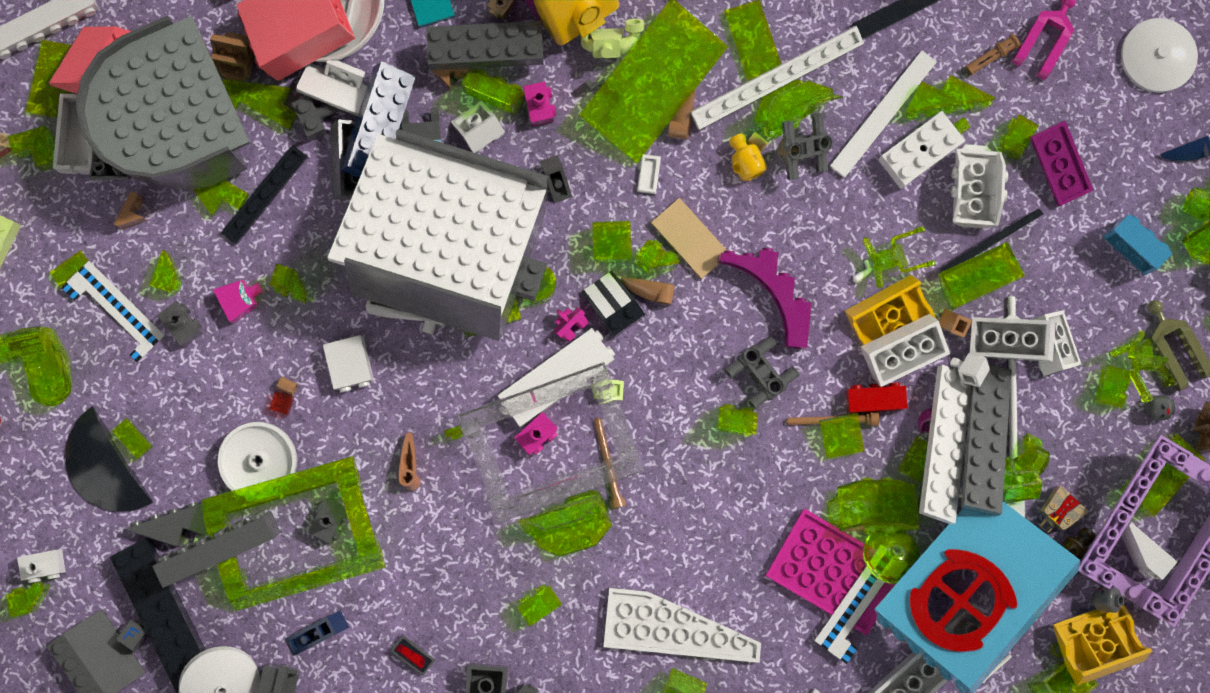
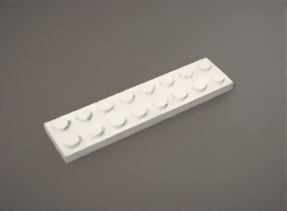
(945, 446)

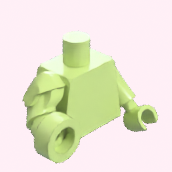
(611, 42)

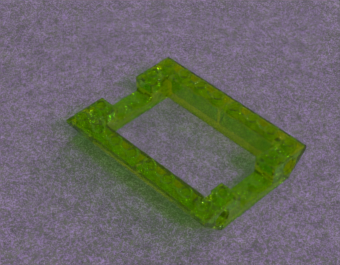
(351, 489)

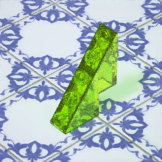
(953, 96)

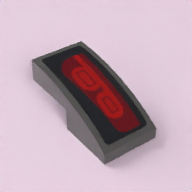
(412, 654)

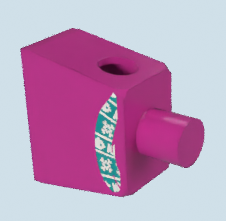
(238, 299)

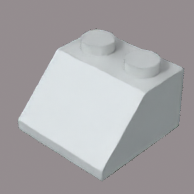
(478, 127)

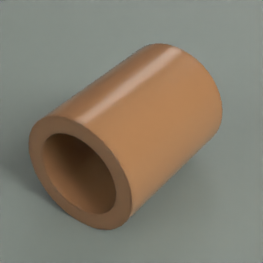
(287, 386)

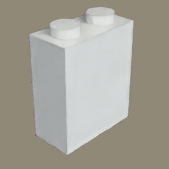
(348, 363)

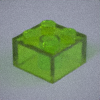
(612, 242)

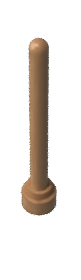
(870, 419)
(616, 499)

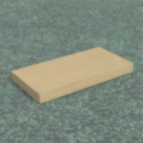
(689, 238)

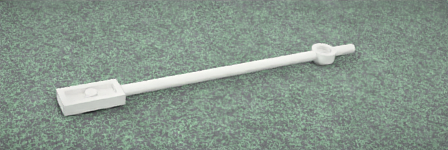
(1017, 506)

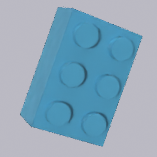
(1138, 244)

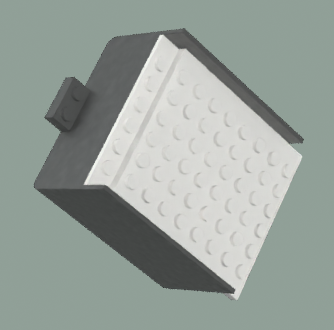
(443, 233)

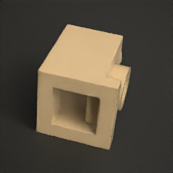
(500, 11)

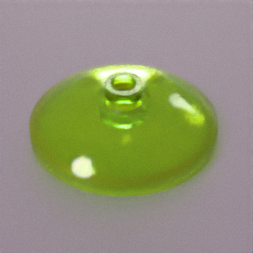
(882, 558)

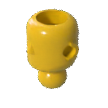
(747, 159)

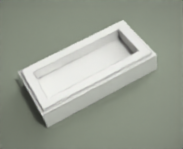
(648, 174)

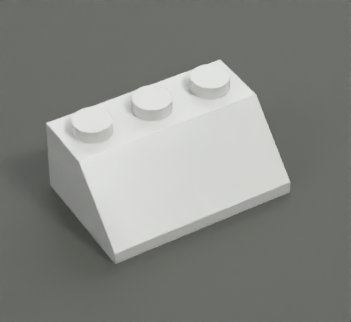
(1065, 352)

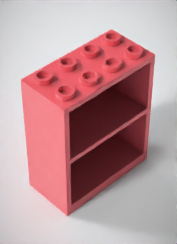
(293, 32)

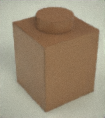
(954, 323)

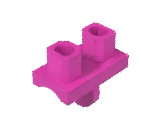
(576, 317)

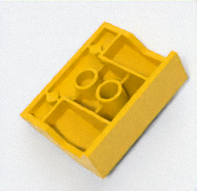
(888, 310)
(1099, 644)

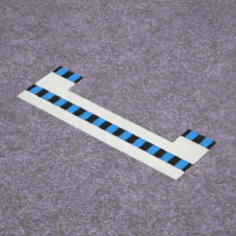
(116, 304)
(847, 614)

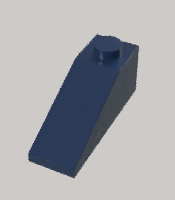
(317, 632)

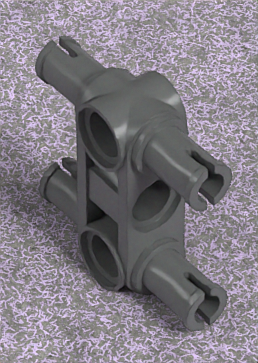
(796, 148)
(762, 372)

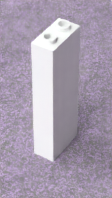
(578, 355)

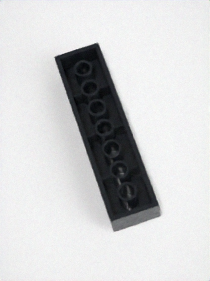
(158, 608)

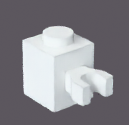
(972, 370)

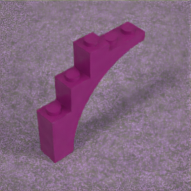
(763, 268)

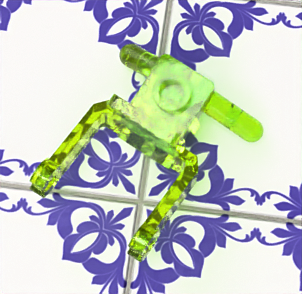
(892, 257)
(1143, 359)

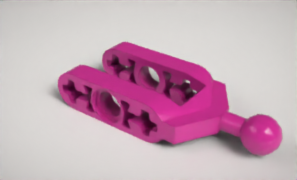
(1058, 20)

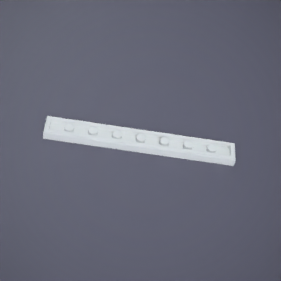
(883, 114)

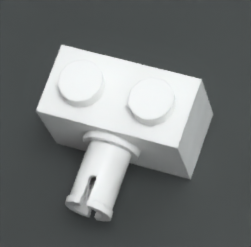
(40, 565)

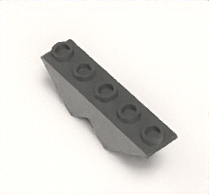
(173, 526)

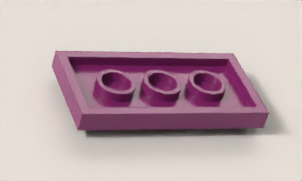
(1061, 163)

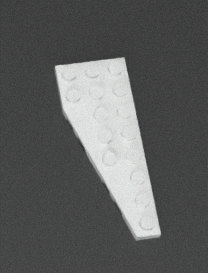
(656, 625)

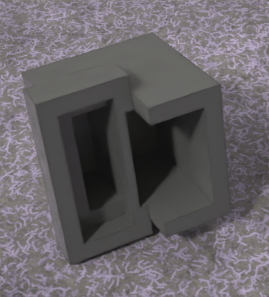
(278, 679)

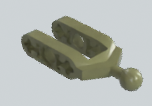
(1188, 339)

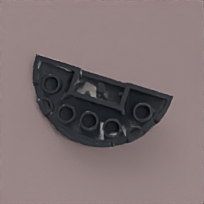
(100, 469)

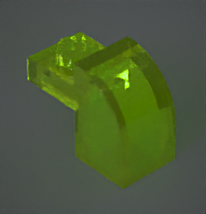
(1034, 456)

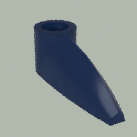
(1190, 151)

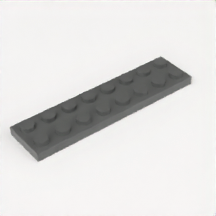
(987, 443)

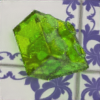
(655, 259)
(290, 282)

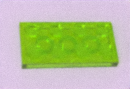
(752, 39)

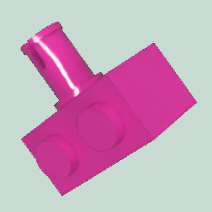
(538, 103)
(536, 434)

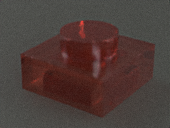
(281, 403)

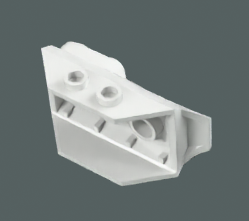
(978, 187)

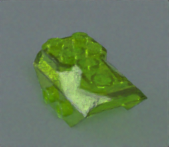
(792, 103)
(874, 506)
(571, 526)

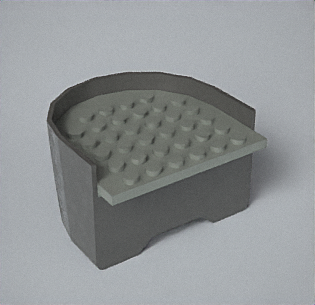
(161, 108)

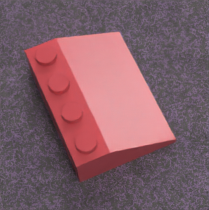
(81, 54)

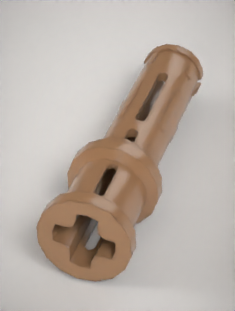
(1000, 48)

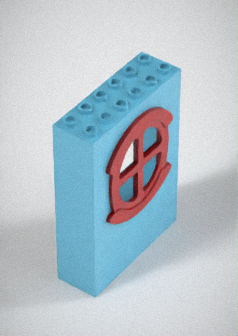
(1008, 553)

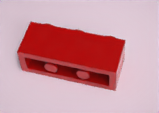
(876, 398)

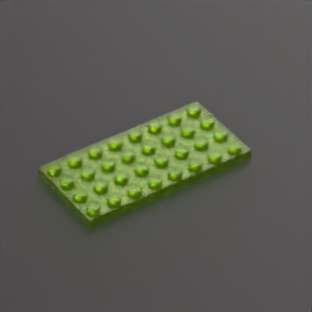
(653, 80)

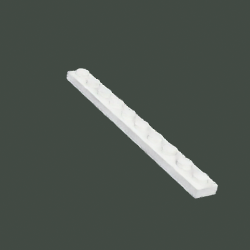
(776, 77)

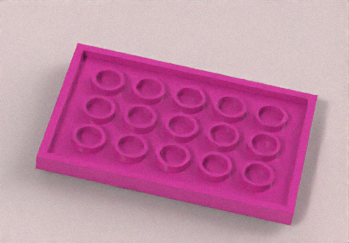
(823, 566)

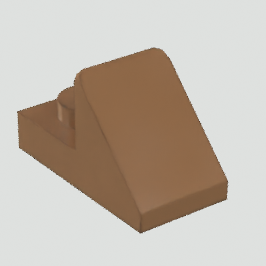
(445, 75)
(127, 214)

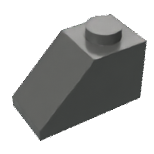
(556, 178)

